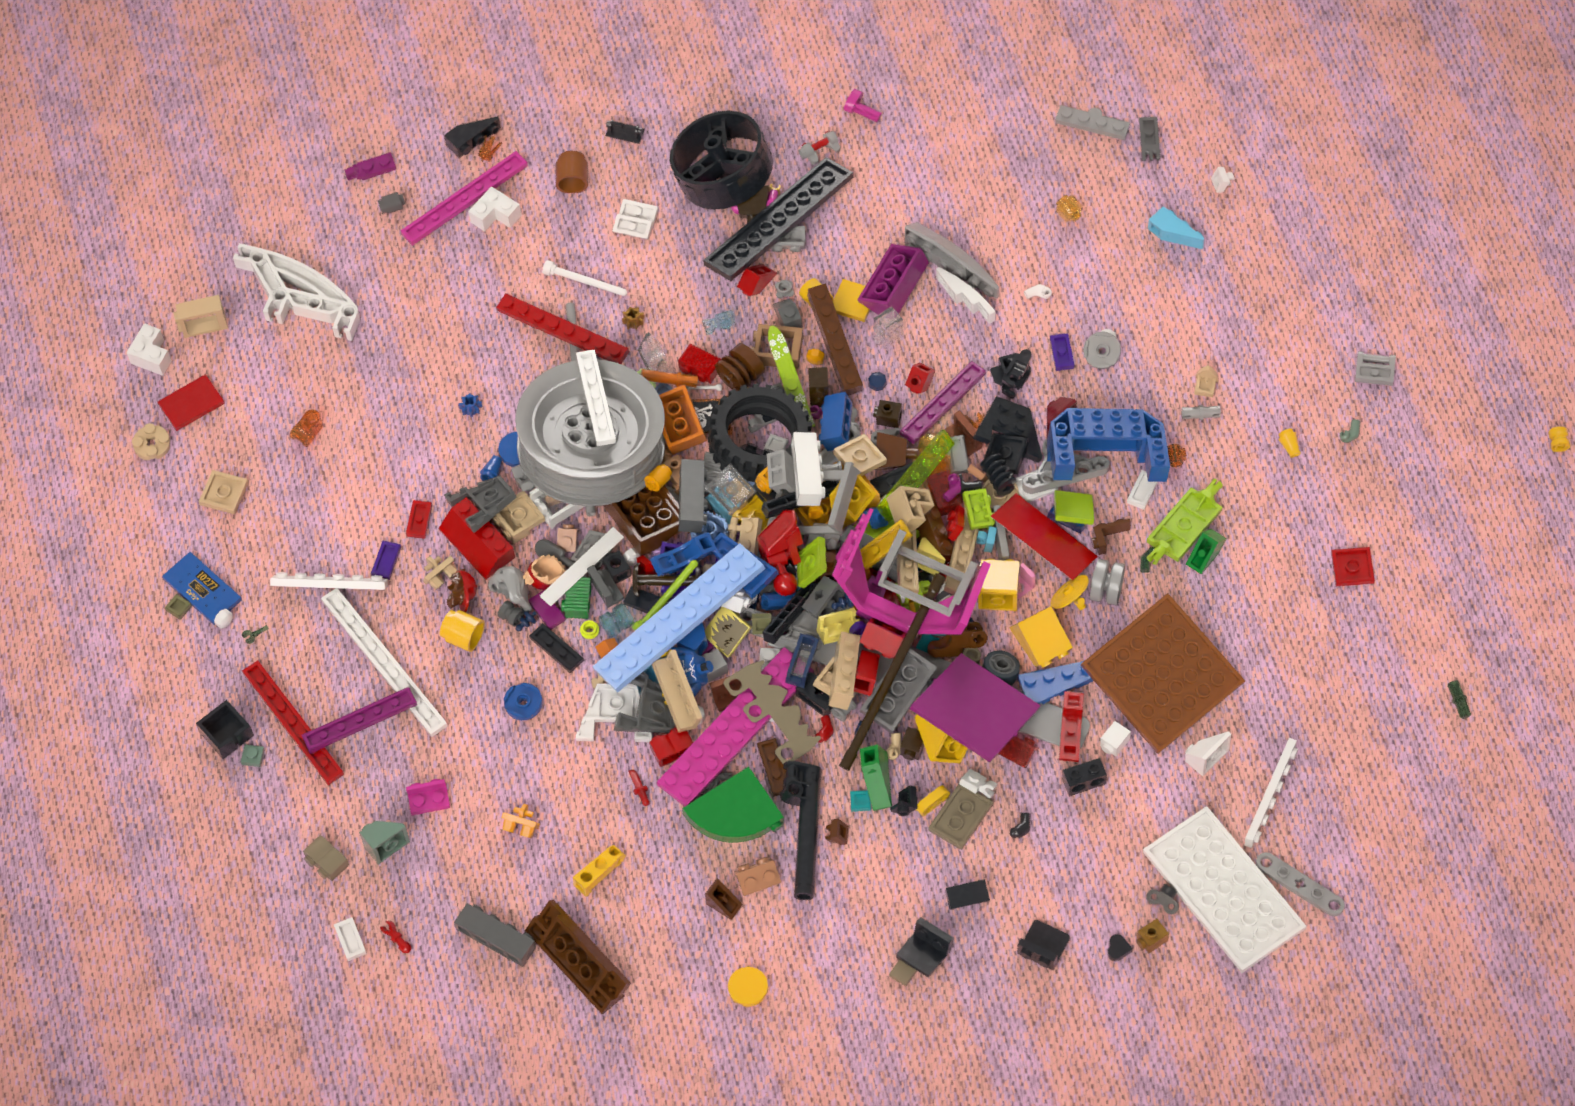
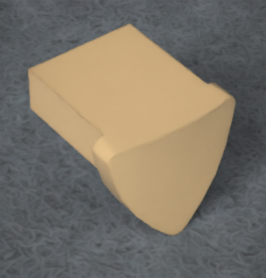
(1206, 381)

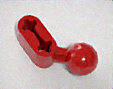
(784, 582)

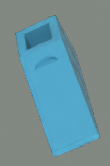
(1172, 229)

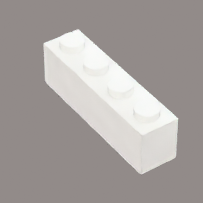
(807, 469)

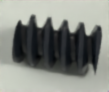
(998, 474)

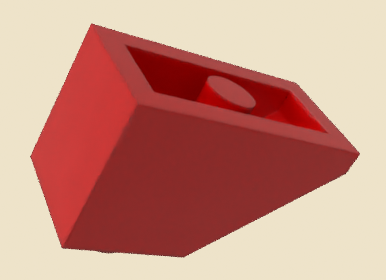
(755, 279)

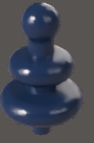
(842, 602)
(525, 621)

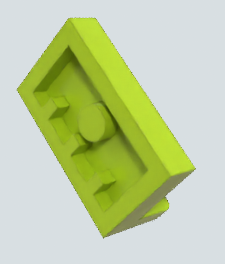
(978, 509)

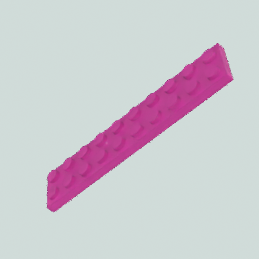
(723, 739)

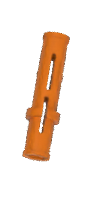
(670, 378)

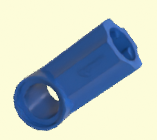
(774, 601)

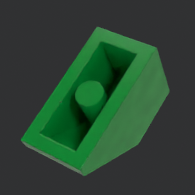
(1205, 550)

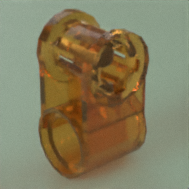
(306, 431)

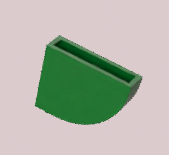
(735, 810)

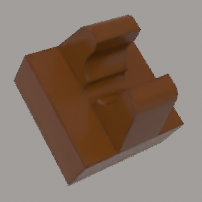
(838, 832)

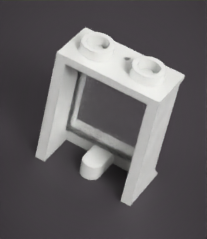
(552, 509)

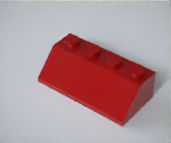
(482, 549)

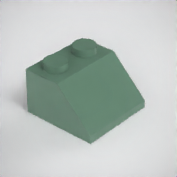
(384, 839)

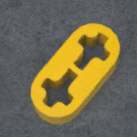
(932, 800)

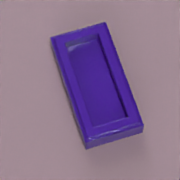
(386, 559)

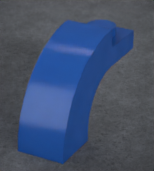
(680, 557)

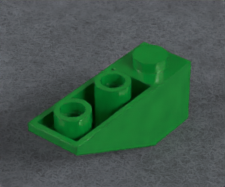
(876, 775)

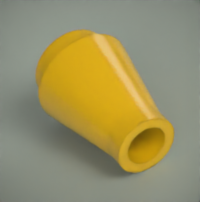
(1289, 442)

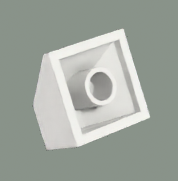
(1207, 752)

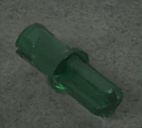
(1459, 699)

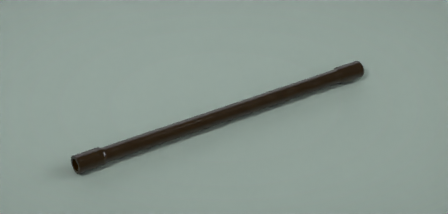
(851, 754)

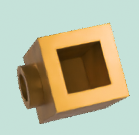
(1152, 936)

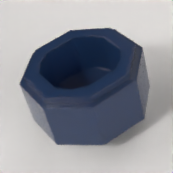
(877, 381)

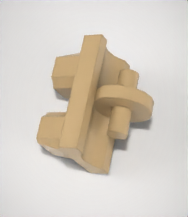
(433, 577)

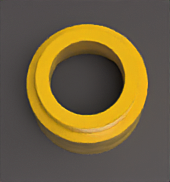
(462, 629)

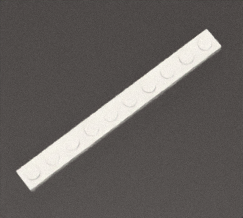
(382, 660)

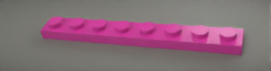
(463, 198)

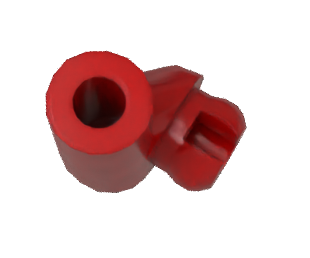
(827, 729)

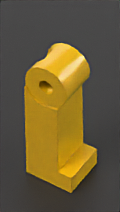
(598, 869)

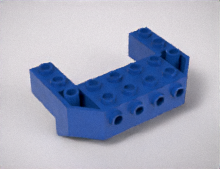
(1107, 431)

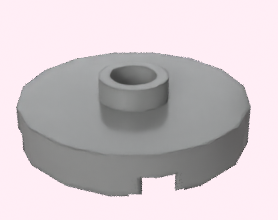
(1095, 343)

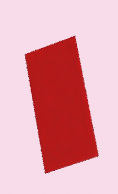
(1044, 536)

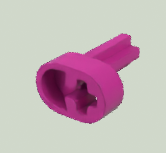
(853, 105)

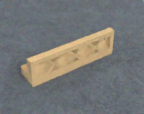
(677, 692)

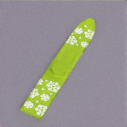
(786, 368)

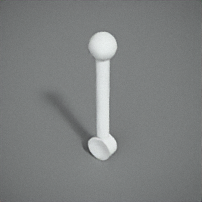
(718, 387)

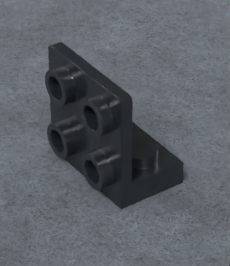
(925, 948)

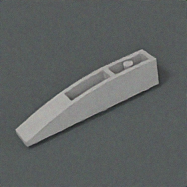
(950, 258)

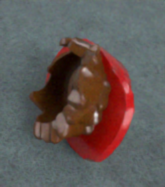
(463, 590)

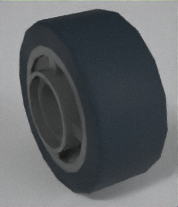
(1002, 665)

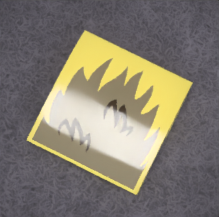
(727, 631)

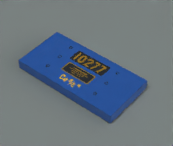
(201, 587)

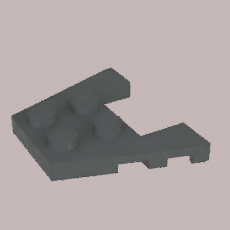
(488, 496)
(652, 712)

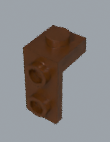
(1103, 529)

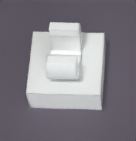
(1221, 179)

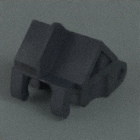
(1012, 371)

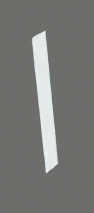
(580, 567)

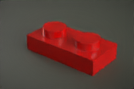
(419, 519)
(955, 522)

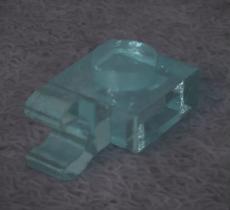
(721, 321)

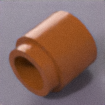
(571, 172)

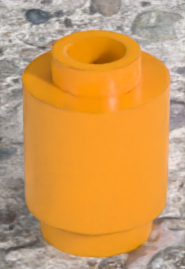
(658, 477)

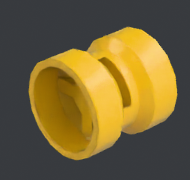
(1559, 439)

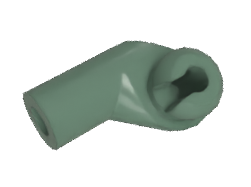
(1352, 434)

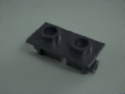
(624, 131)

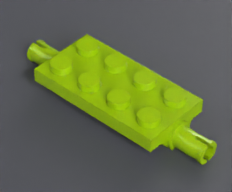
(1185, 523)

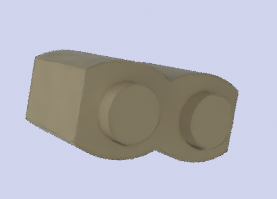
(326, 858)

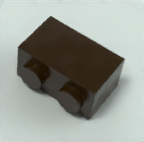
(818, 385)

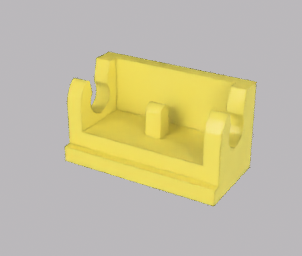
(831, 625)

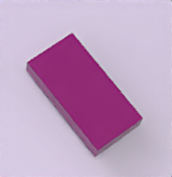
(548, 614)

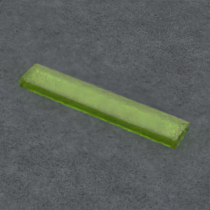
(920, 468)

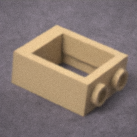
(200, 308)

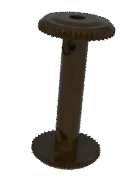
(653, 580)

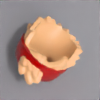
(543, 572)

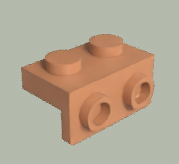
(757, 876)

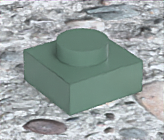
(252, 755)

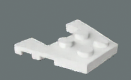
(606, 705)

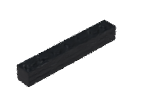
(788, 502)
(787, 614)

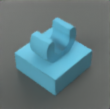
(987, 538)

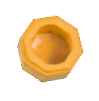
(815, 356)

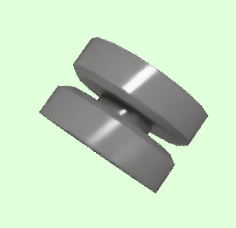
(1106, 581)

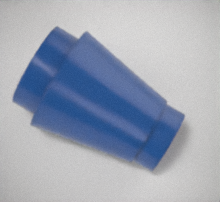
(491, 469)

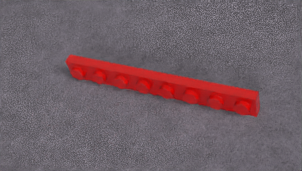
(562, 329)
(291, 720)

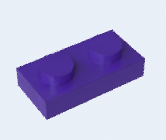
(1061, 352)

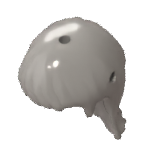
(510, 582)

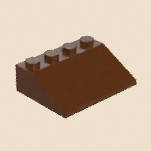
(646, 518)

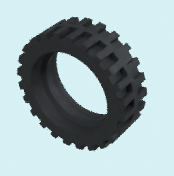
(747, 402)

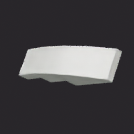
(961, 291)

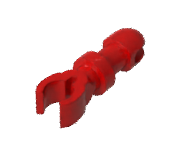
(396, 937)

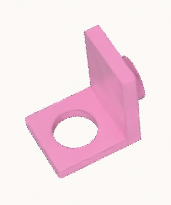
(1026, 578)

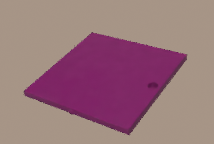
(975, 707)

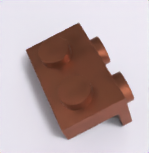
(963, 426)
(720, 694)

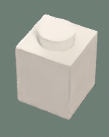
(1115, 739)

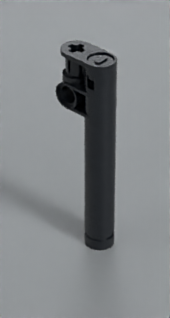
(805, 783)

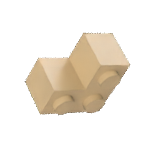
(910, 505)

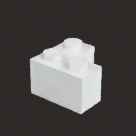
(494, 206)
(147, 350)

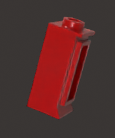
(866, 672)

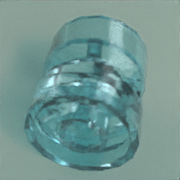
(621, 616)

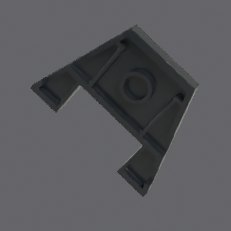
(1011, 420)

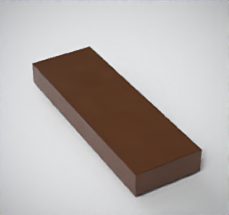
(772, 765)

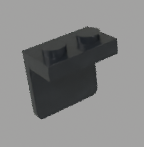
(1043, 944)

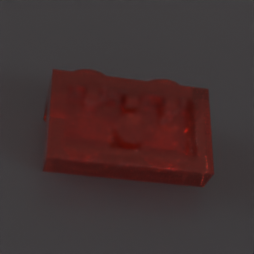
(1019, 750)

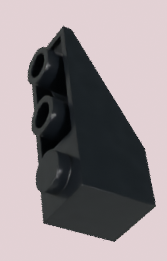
(468, 135)

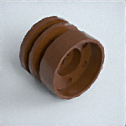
(739, 367)

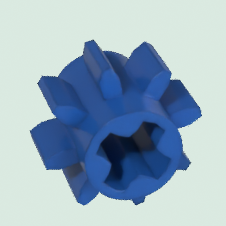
(470, 405)

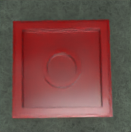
(1352, 566)

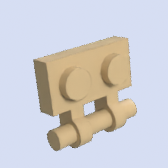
(748, 530)

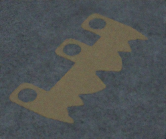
(769, 700)

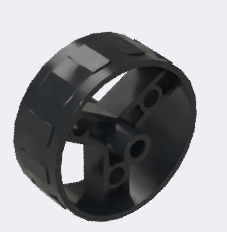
(739, 171)

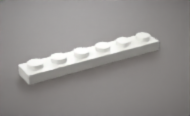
(595, 398)
(336, 581)
(1268, 799)

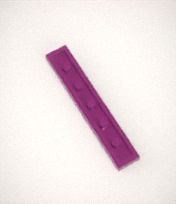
(942, 402)
(359, 720)

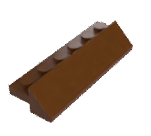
(578, 957)

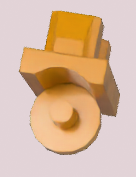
(528, 826)

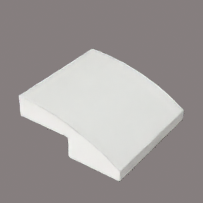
(635, 219)

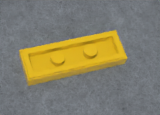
(880, 546)

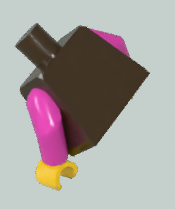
(757, 203)

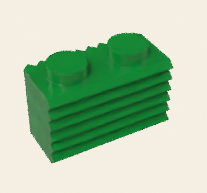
(578, 599)

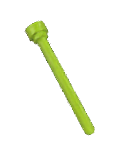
(668, 594)

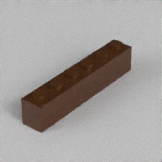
(834, 339)

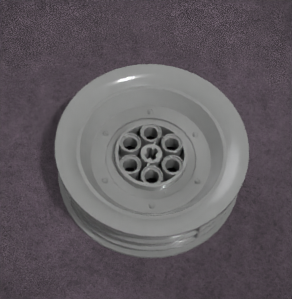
(559, 443)

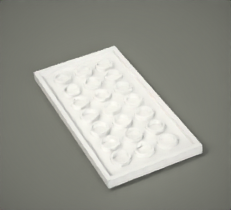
(1224, 889)

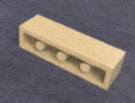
(844, 670)

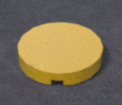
(748, 986)

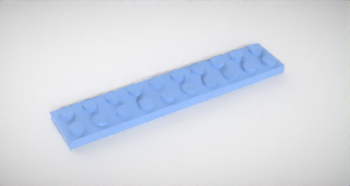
(678, 617)

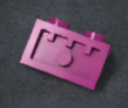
(428, 797)

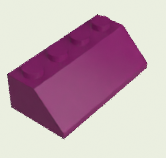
(894, 278)

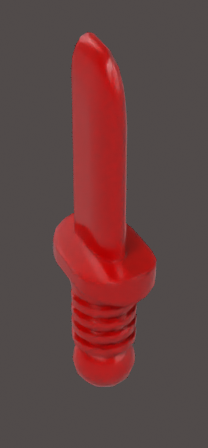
(639, 788)

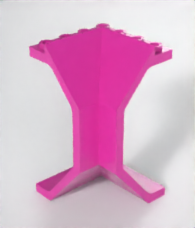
(852, 579)

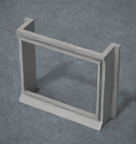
(847, 482)
(897, 548)

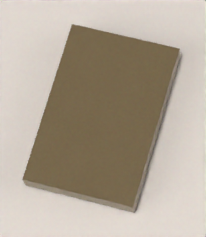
(960, 816)

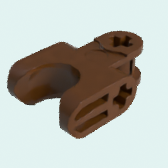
(953, 644)

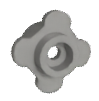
(784, 284)

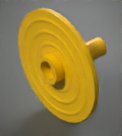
(1070, 593)

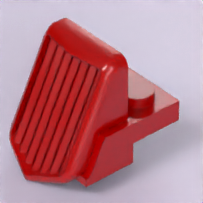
(782, 535)

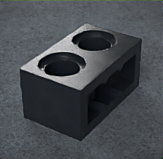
(1084, 777)

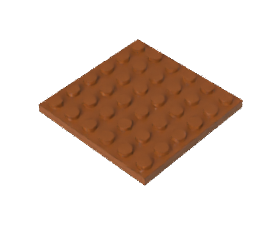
(1162, 673)

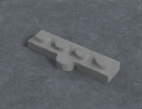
(1092, 121)

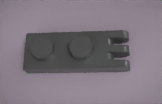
(1149, 137)

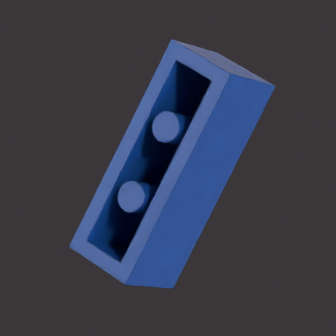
(835, 420)

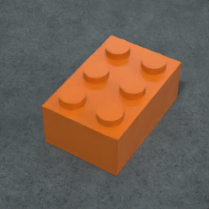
(681, 423)

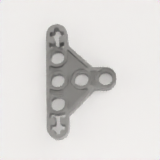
(1046, 471)

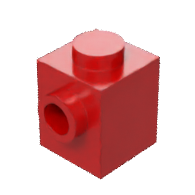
(919, 378)

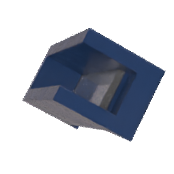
(802, 660)

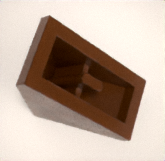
(722, 900)

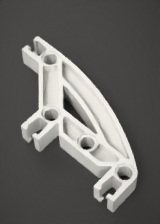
(318, 290)

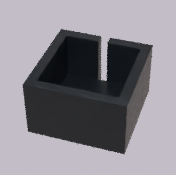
(224, 729)

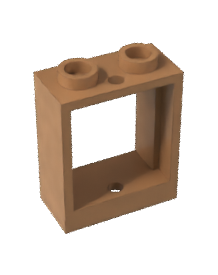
(788, 332)

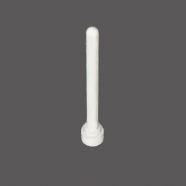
(551, 268)

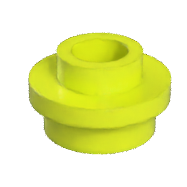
(589, 625)

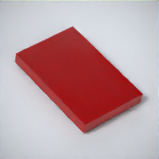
(190, 402)

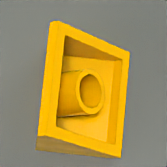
(860, 498)

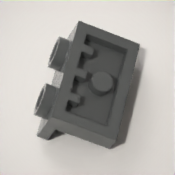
(605, 586)

